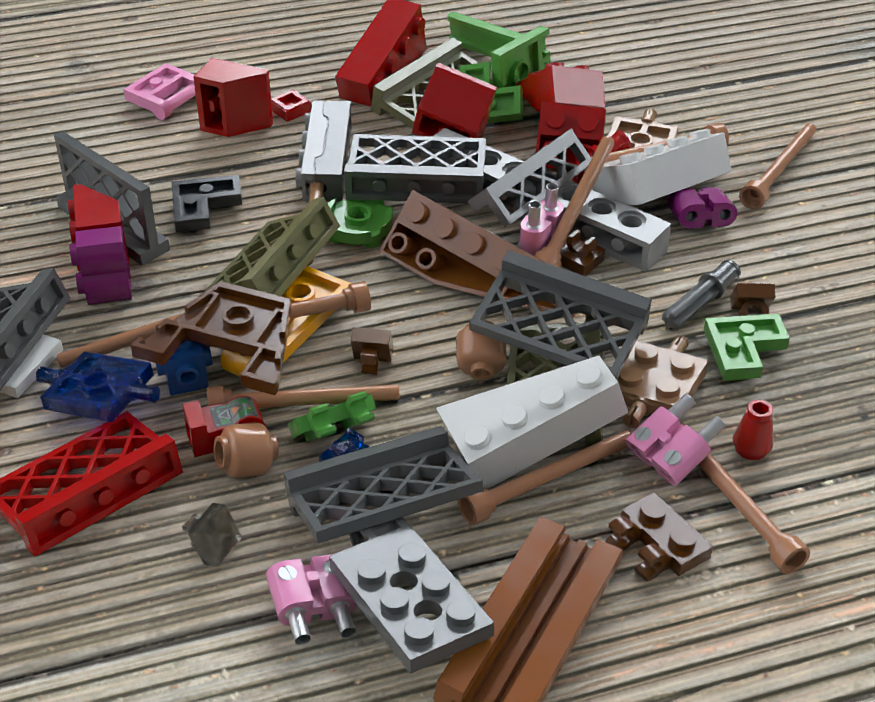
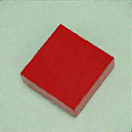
(290, 105)

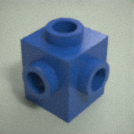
(188, 357)

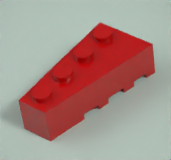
(387, 46)

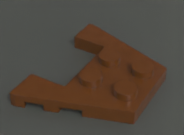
(233, 321)

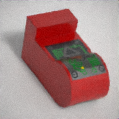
(208, 422)

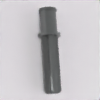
(710, 287)

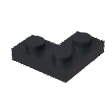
(195, 197)

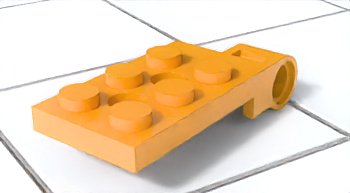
(311, 284)

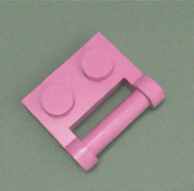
(158, 85)

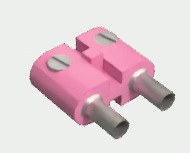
(541, 221)
(671, 446)
(309, 591)

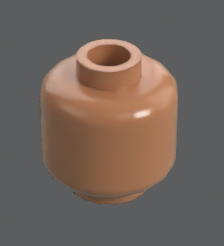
(479, 354)
(245, 450)

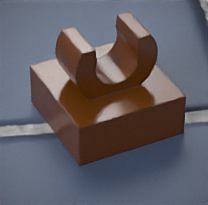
(580, 254)
(752, 296)
(371, 347)

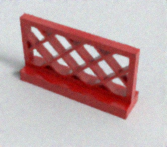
(87, 495)

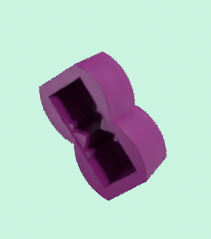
(102, 265)

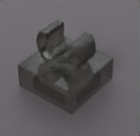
(212, 533)

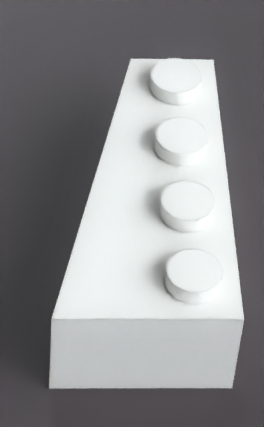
(664, 169)
(532, 418)

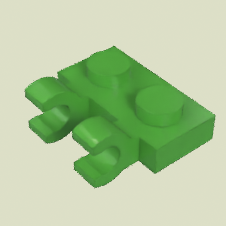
(322, 419)

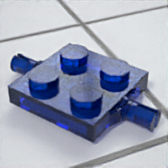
(97, 386)

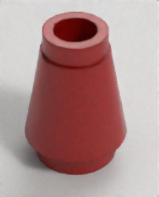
(755, 431)

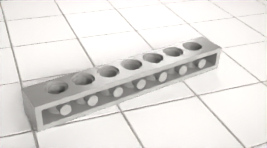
(618, 228)

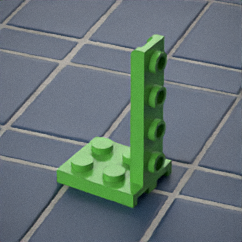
(511, 52)

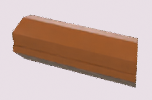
(535, 618)

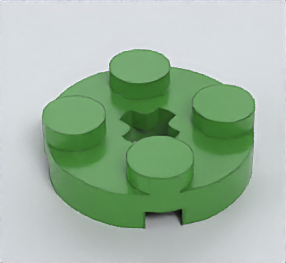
(369, 230)

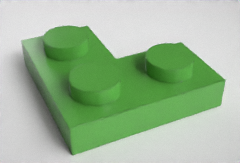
(507, 100)
(738, 340)

